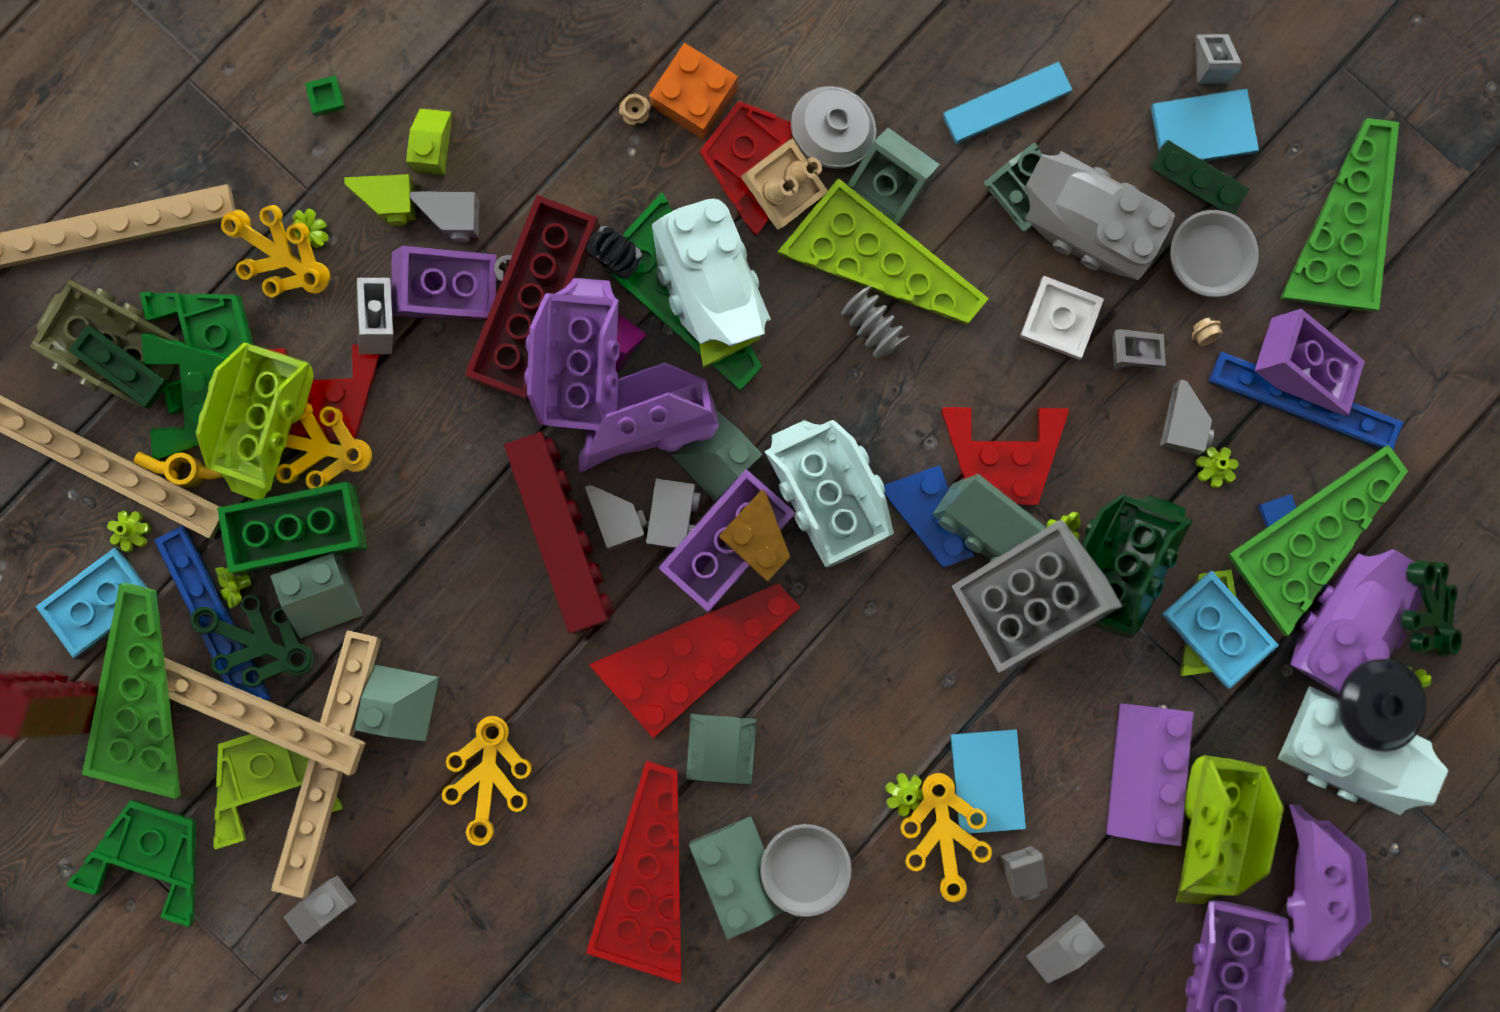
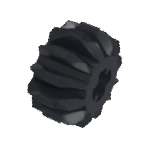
(614, 252)

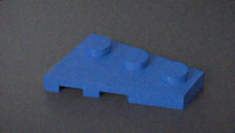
(915, 502)

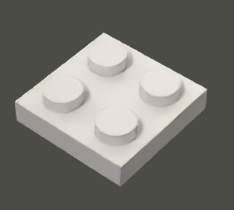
(1061, 317)

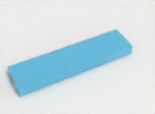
(1007, 102)

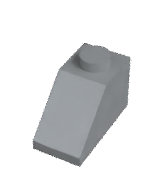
(451, 212)
(1186, 422)
(616, 518)
(1025, 873)
(319, 908)
(1065, 950)

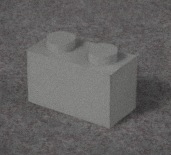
(374, 316)
(671, 513)

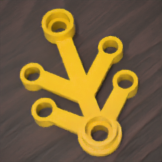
(279, 252)
(320, 447)
(487, 773)
(945, 831)

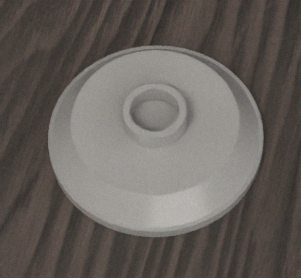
(833, 126)
(1214, 253)
(805, 870)

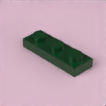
(1198, 178)
(118, 366)

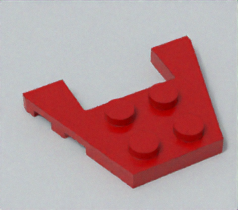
(737, 146)
(345, 394)
(1010, 466)

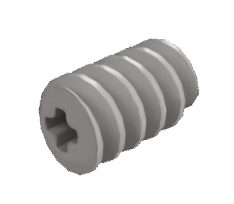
(873, 323)

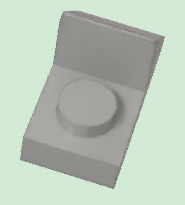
(1138, 349)

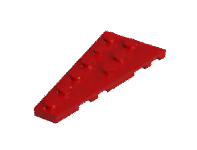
(679, 665)
(641, 902)

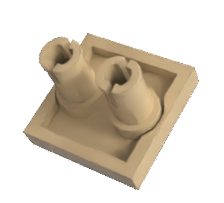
(785, 183)

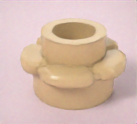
(629, 103)
(1207, 331)

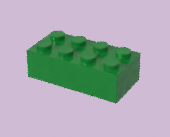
(291, 528)

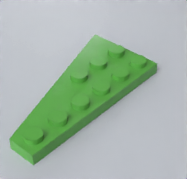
(1348, 242)

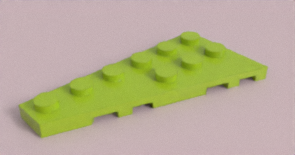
(865, 247)

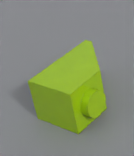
(429, 141)
(386, 196)

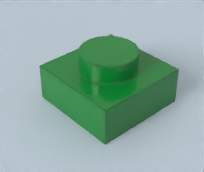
(325, 96)

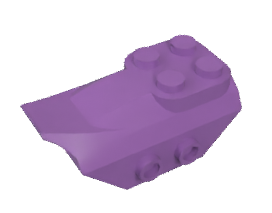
(574, 356)
(654, 409)
(1356, 618)
(1330, 889)
(1240, 961)

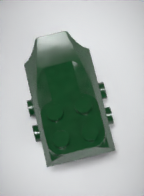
(1134, 549)

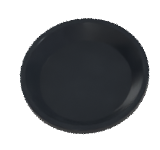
(1382, 705)

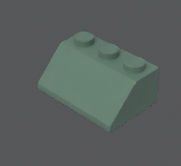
(985, 517)
(732, 874)

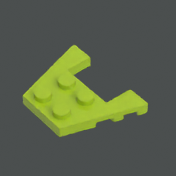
(250, 771)

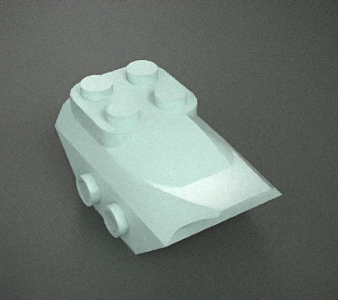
(708, 274)
(830, 489)
(1331, 757)

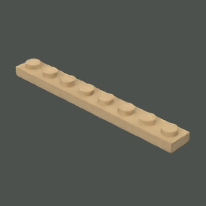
(115, 226)
(108, 468)
(263, 718)
(320, 781)

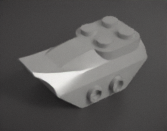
(1095, 216)

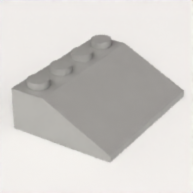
(1035, 596)

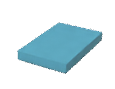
(1208, 125)
(84, 606)
(1219, 629)
(989, 779)

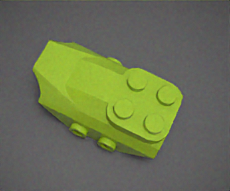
(250, 414)
(1231, 828)

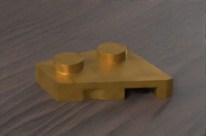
(757, 537)

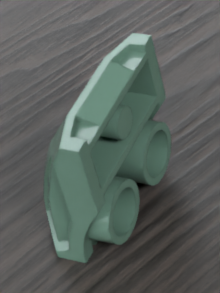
(1010, 182)
(721, 749)

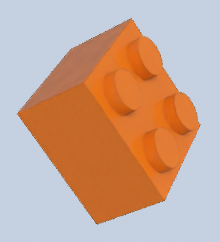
(694, 91)

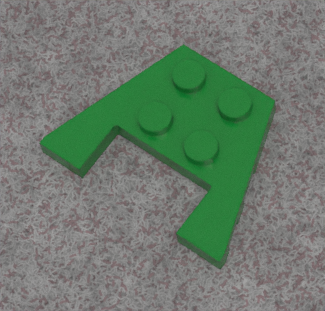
(207, 323)
(195, 373)
(150, 844)

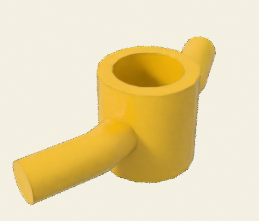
(171, 466)

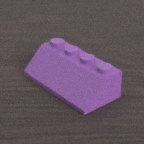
(704, 562)
(1149, 774)

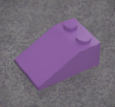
(442, 283)
(1309, 362)

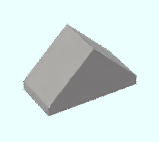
(1216, 59)

